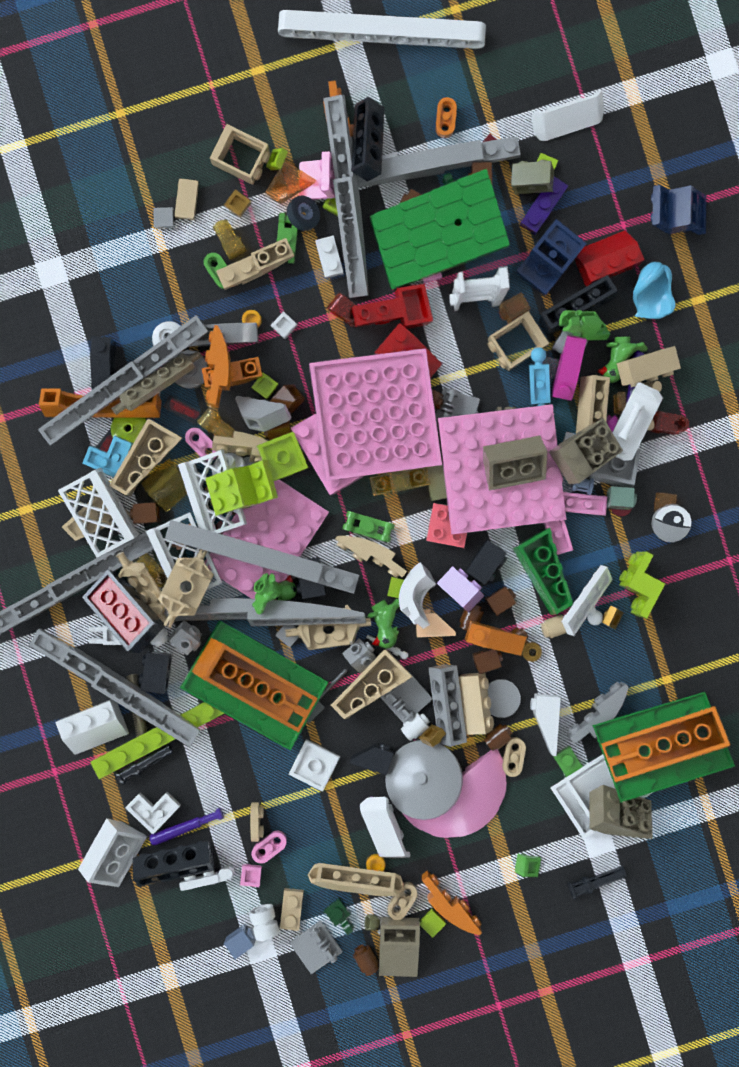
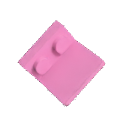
(323, 173)

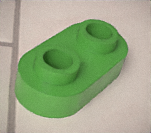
(214, 257)

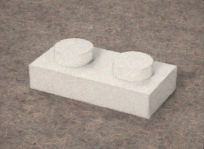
(329, 257)

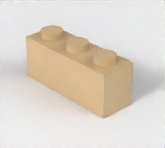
(649, 366)
(592, 400)
(476, 703)

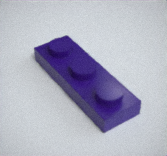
(543, 206)

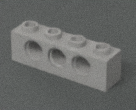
(448, 703)

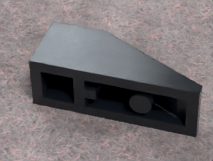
(101, 359)

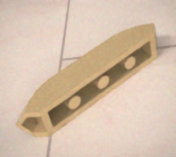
(356, 880)

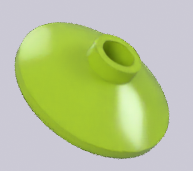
(118, 428)

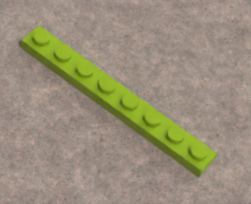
(149, 741)

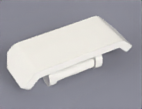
(568, 117)
(636, 419)
(383, 827)

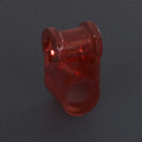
(342, 308)
(666, 422)

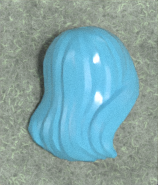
(653, 292)

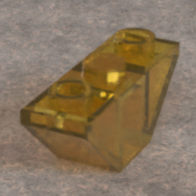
(399, 481)

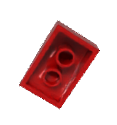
(404, 340)

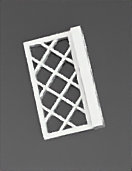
(197, 495)
(110, 501)
(165, 557)

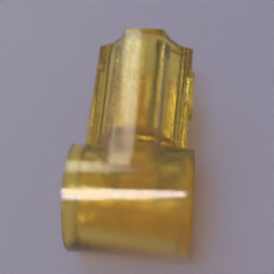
(230, 242)
(213, 423)
(153, 568)

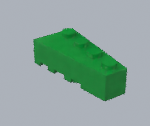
(545, 571)

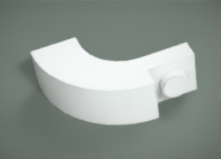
(413, 592)

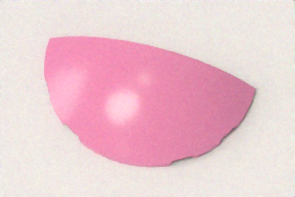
(478, 803)

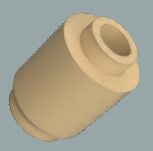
(553, 627)

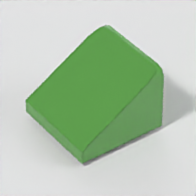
(527, 865)

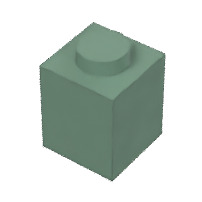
(621, 498)

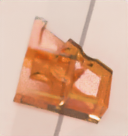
(288, 183)

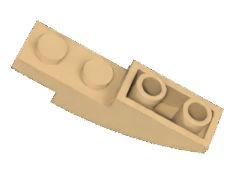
(256, 265)
(240, 444)
(365, 548)

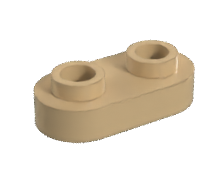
(514, 756)
(255, 814)
(403, 900)

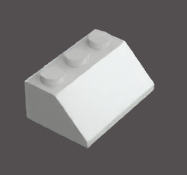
(92, 727)
(111, 853)

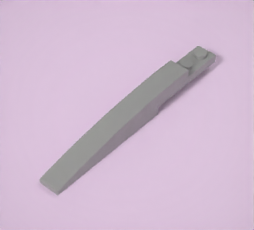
(443, 158)
(347, 196)
(123, 380)
(261, 556)
(72, 583)
(275, 613)
(115, 687)

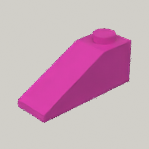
(569, 367)

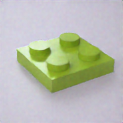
(283, 456)

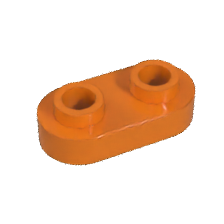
(446, 118)

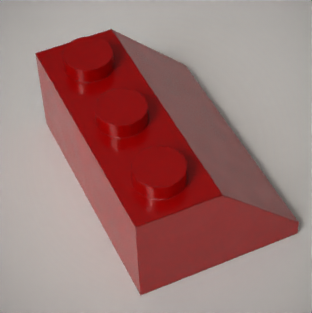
(608, 257)

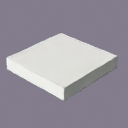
(314, 765)

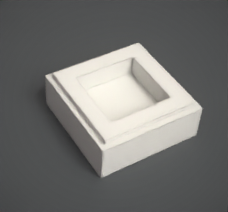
(284, 325)

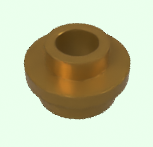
(536, 656)

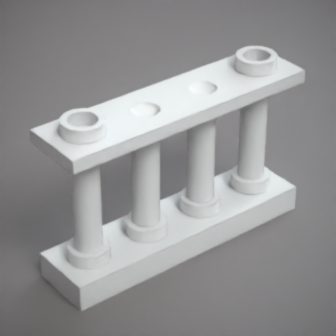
(488, 289)

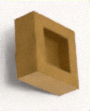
(237, 203)
(612, 617)
(432, 735)

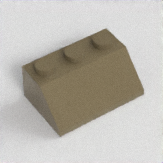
(515, 462)

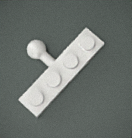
(585, 604)

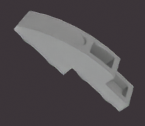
(233, 333)
(606, 709)

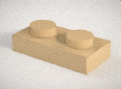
(291, 909)

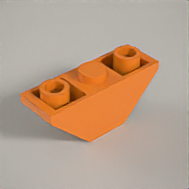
(241, 372)

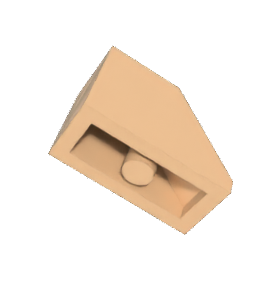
(436, 628)

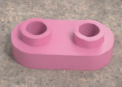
(202, 444)
(270, 846)

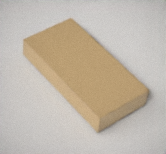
(186, 199)

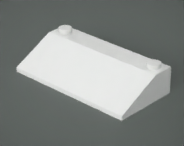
(575, 789)

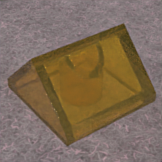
(165, 485)

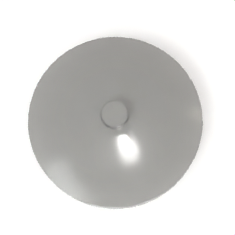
(424, 780)

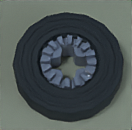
(308, 206)

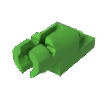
(584, 324)

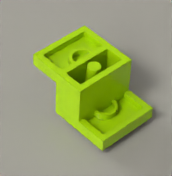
(241, 487)
(641, 584)

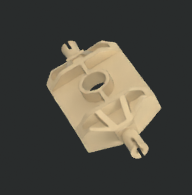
(144, 584)
(179, 602)
(316, 638)

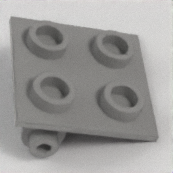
(456, 404)
(407, 699)
(316, 947)

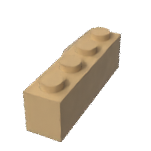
(147, 451)
(375, 681)

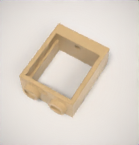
(223, 145)
(532, 329)

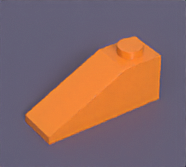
(495, 638)

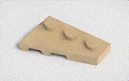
(72, 527)

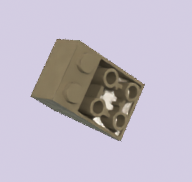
(586, 452)
(619, 818)
(399, 947)

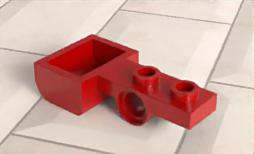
(409, 305)

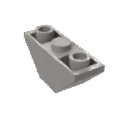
(262, 414)

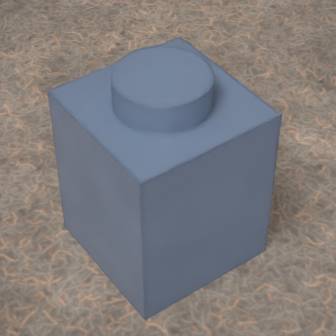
(240, 941)

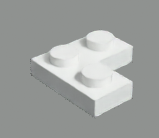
(153, 815)

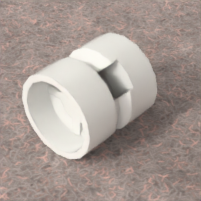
(264, 922)

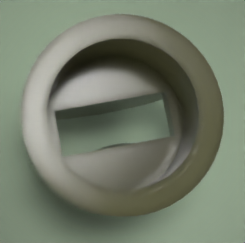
(371, 922)

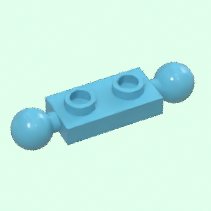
(539, 378)

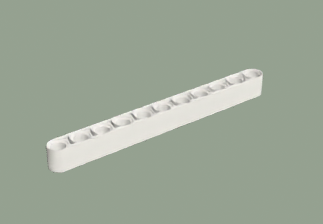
(381, 29)

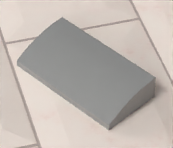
(616, 471)

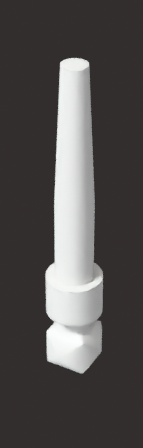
(396, 651)

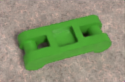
(288, 233)
(368, 526)

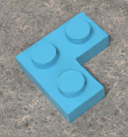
(110, 460)

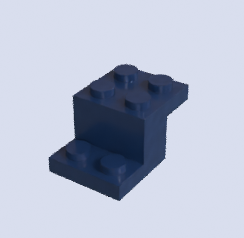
(679, 209)
(550, 257)

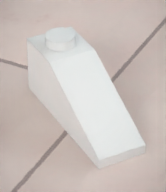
(547, 711)

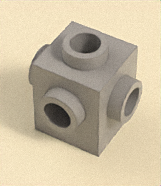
(186, 638)
(360, 655)

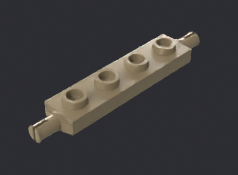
(156, 382)

